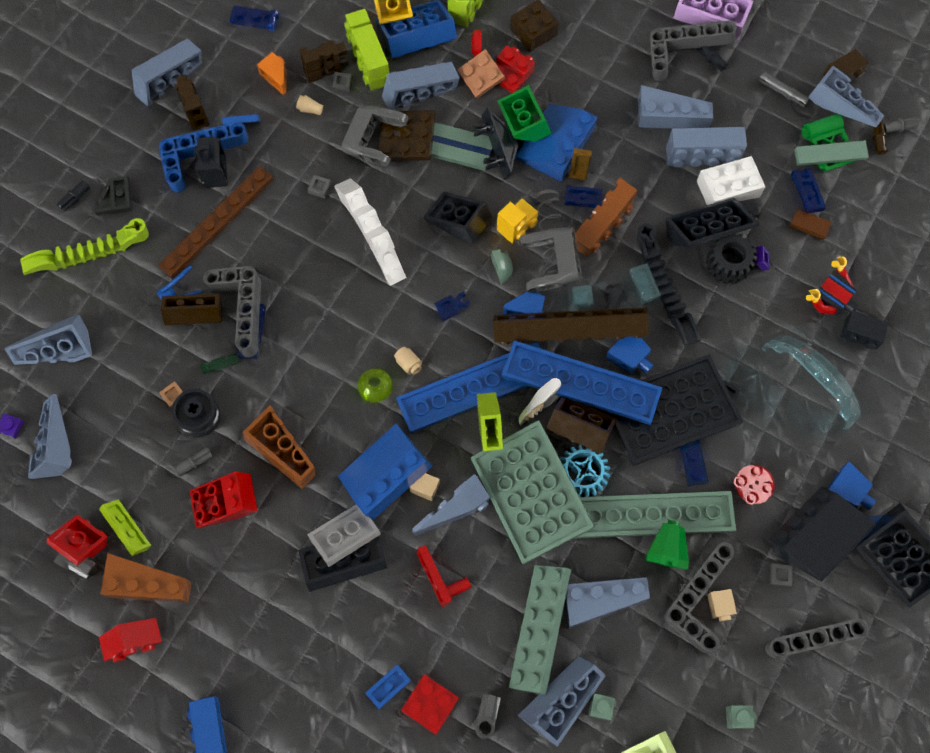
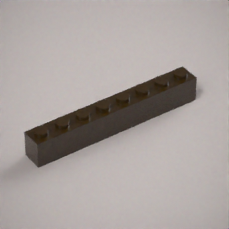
(571, 325)

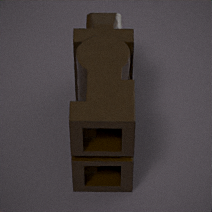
(323, 60)
(191, 103)

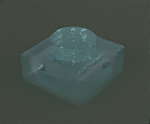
(582, 296)

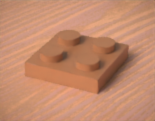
(481, 74)

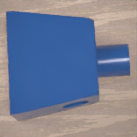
(630, 354)
(852, 486)

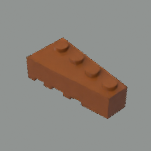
(605, 218)
(279, 447)

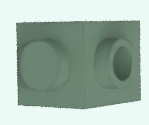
(740, 717)

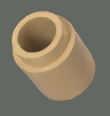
(408, 361)

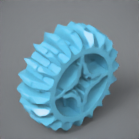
(591, 475)

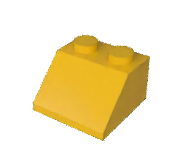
(393, 10)

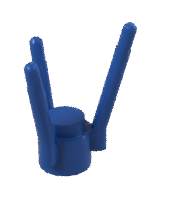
(167, 290)

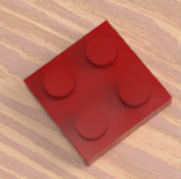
(430, 704)

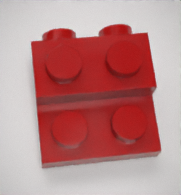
(514, 67)
(78, 540)

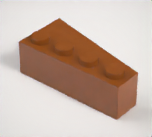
(136, 581)

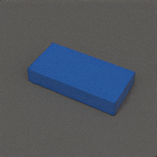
(244, 119)

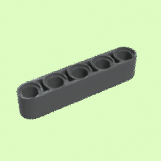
(825, 634)

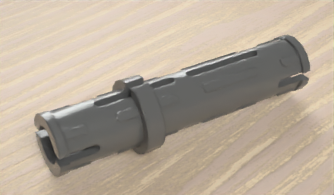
(784, 89)

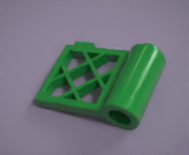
(823, 130)

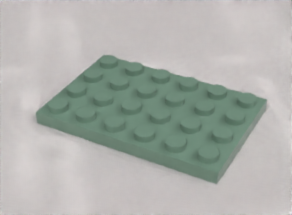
(532, 493)

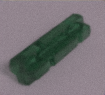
(219, 363)

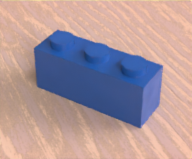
(207, 726)

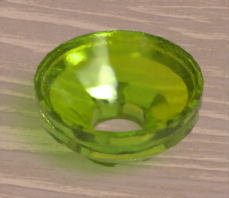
(377, 393)

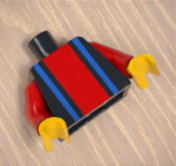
(834, 292)

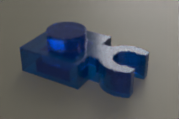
(448, 307)

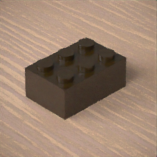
(581, 424)

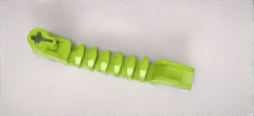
(46, 260)

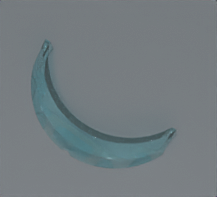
(823, 372)

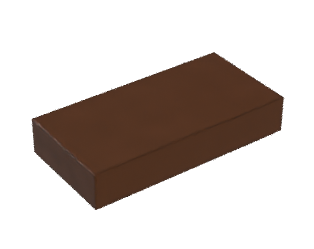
(810, 224)

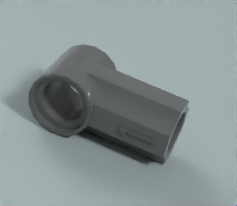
(85, 569)
(487, 714)

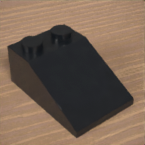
(459, 216)

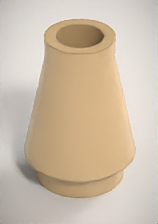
(308, 105)

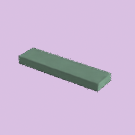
(831, 153)

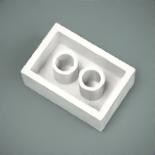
(730, 180)

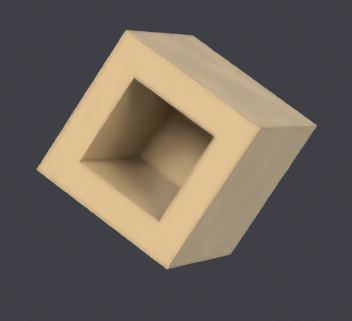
(425, 487)
(722, 605)

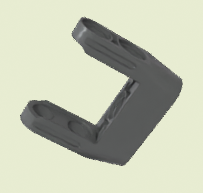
(362, 128)
(566, 255)

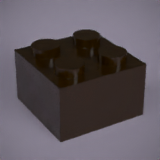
(534, 25)

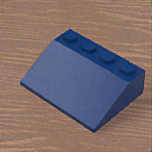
(428, 27)
(554, 153)
(384, 472)

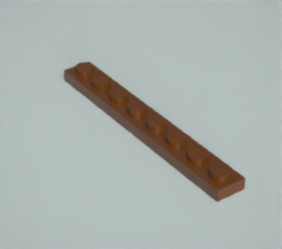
(215, 222)

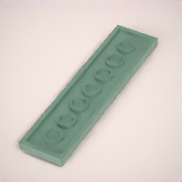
(646, 513)

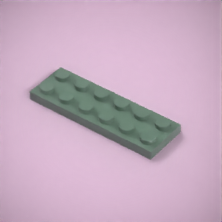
(540, 629)

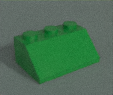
(524, 115)

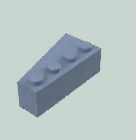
(598, 599)
(565, 698)

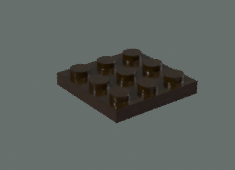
(410, 141)

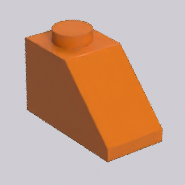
(273, 70)

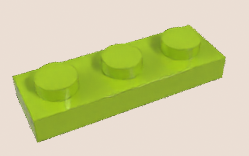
(125, 527)

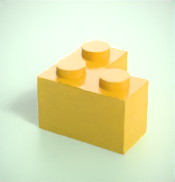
(516, 219)

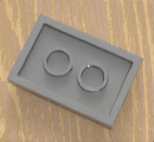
(343, 535)

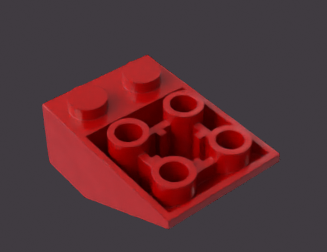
(223, 499)

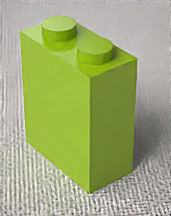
(489, 421)

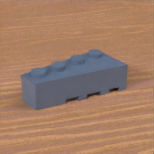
(161, 71)
(419, 84)
(672, 110)

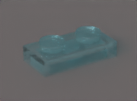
(644, 283)

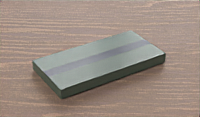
(460, 146)

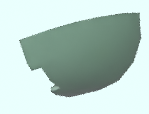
(502, 265)

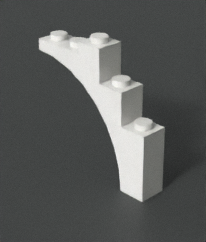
(375, 234)

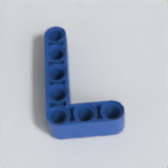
(179, 151)

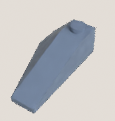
(841, 97)
(59, 342)
(53, 448)
(466, 501)

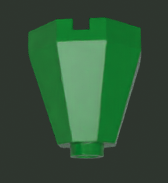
(669, 547)

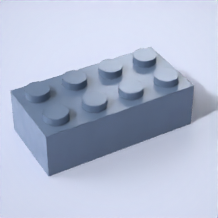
(705, 146)

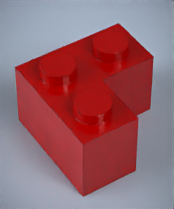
(128, 638)

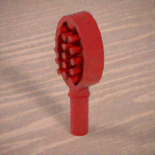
(476, 42)

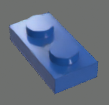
(388, 687)

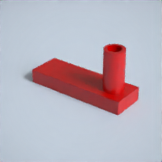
(443, 592)

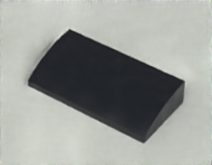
(360, 562)

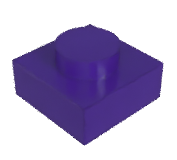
(762, 258)
(10, 425)

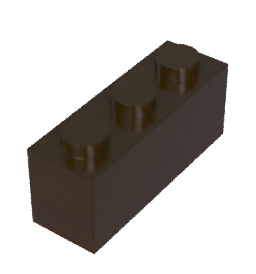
(191, 309)

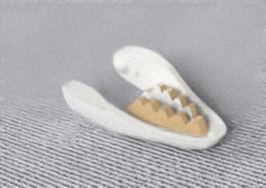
(543, 398)

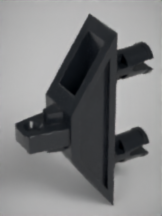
(501, 141)

